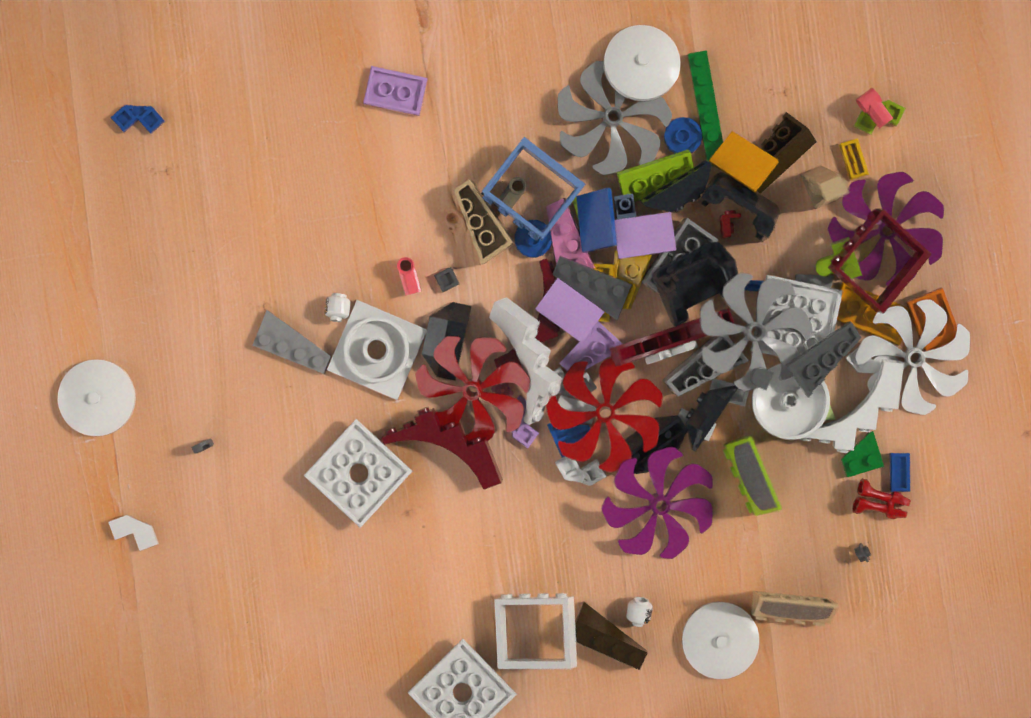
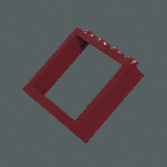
(901, 279)

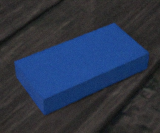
(900, 472)

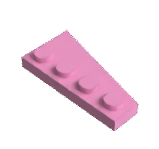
(567, 236)

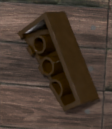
(787, 145)
(604, 637)

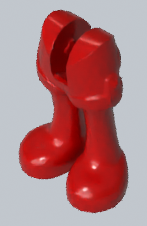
(861, 504)

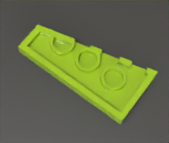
(653, 175)

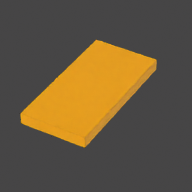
(858, 312)

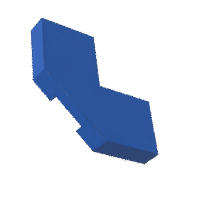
(130, 114)

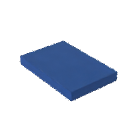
(596, 220)

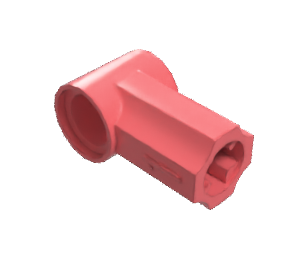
(871, 103)
(409, 278)

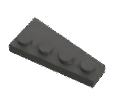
(599, 288)
(823, 357)

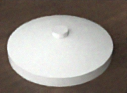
(641, 63)
(96, 397)
(786, 410)
(720, 640)

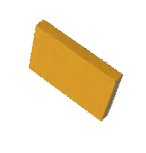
(743, 161)

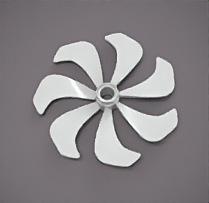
(934, 323)

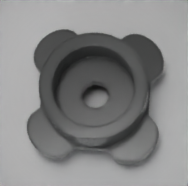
(862, 553)

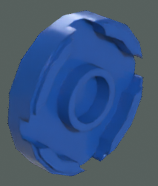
(683, 135)
(530, 247)

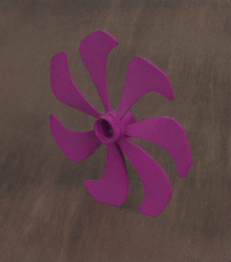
(887, 189)
(677, 535)

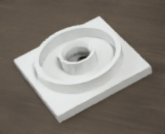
(820, 306)
(383, 374)
(333, 477)
(465, 666)

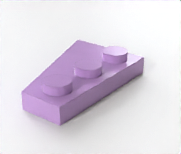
(593, 349)

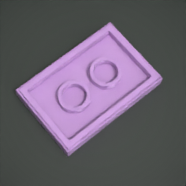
(395, 91)
(645, 235)
(569, 310)

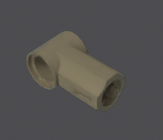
(511, 196)

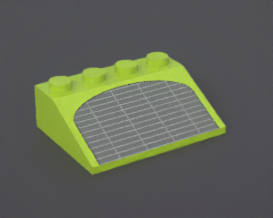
(752, 476)

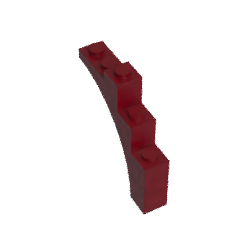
(546, 329)
(662, 340)
(428, 429)

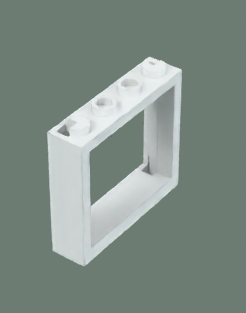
(568, 625)

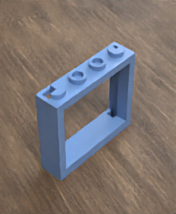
(553, 166)

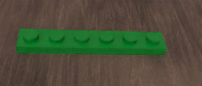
(705, 102)

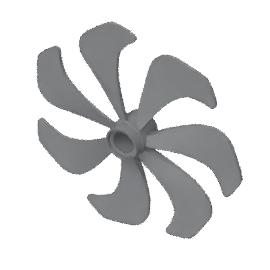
(584, 144)
(734, 296)

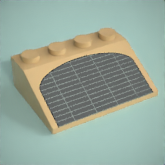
(793, 608)

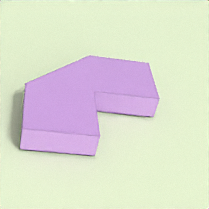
(525, 433)

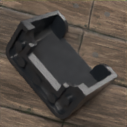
(764, 209)
(693, 279)

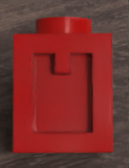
(726, 226)

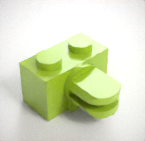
(850, 267)

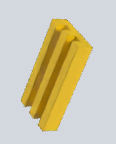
(847, 164)

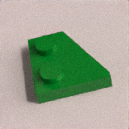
(863, 458)

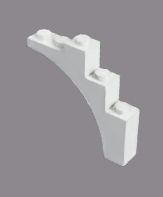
(533, 355)
(883, 394)

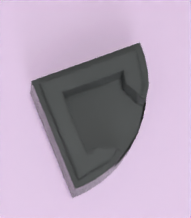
(202, 446)

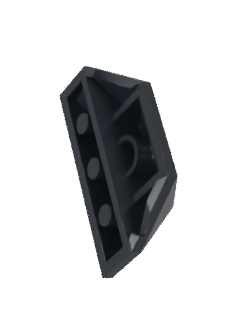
(680, 190)
(446, 322)
(706, 413)
(670, 435)

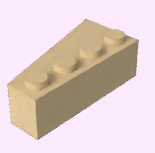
(824, 186)
(483, 224)

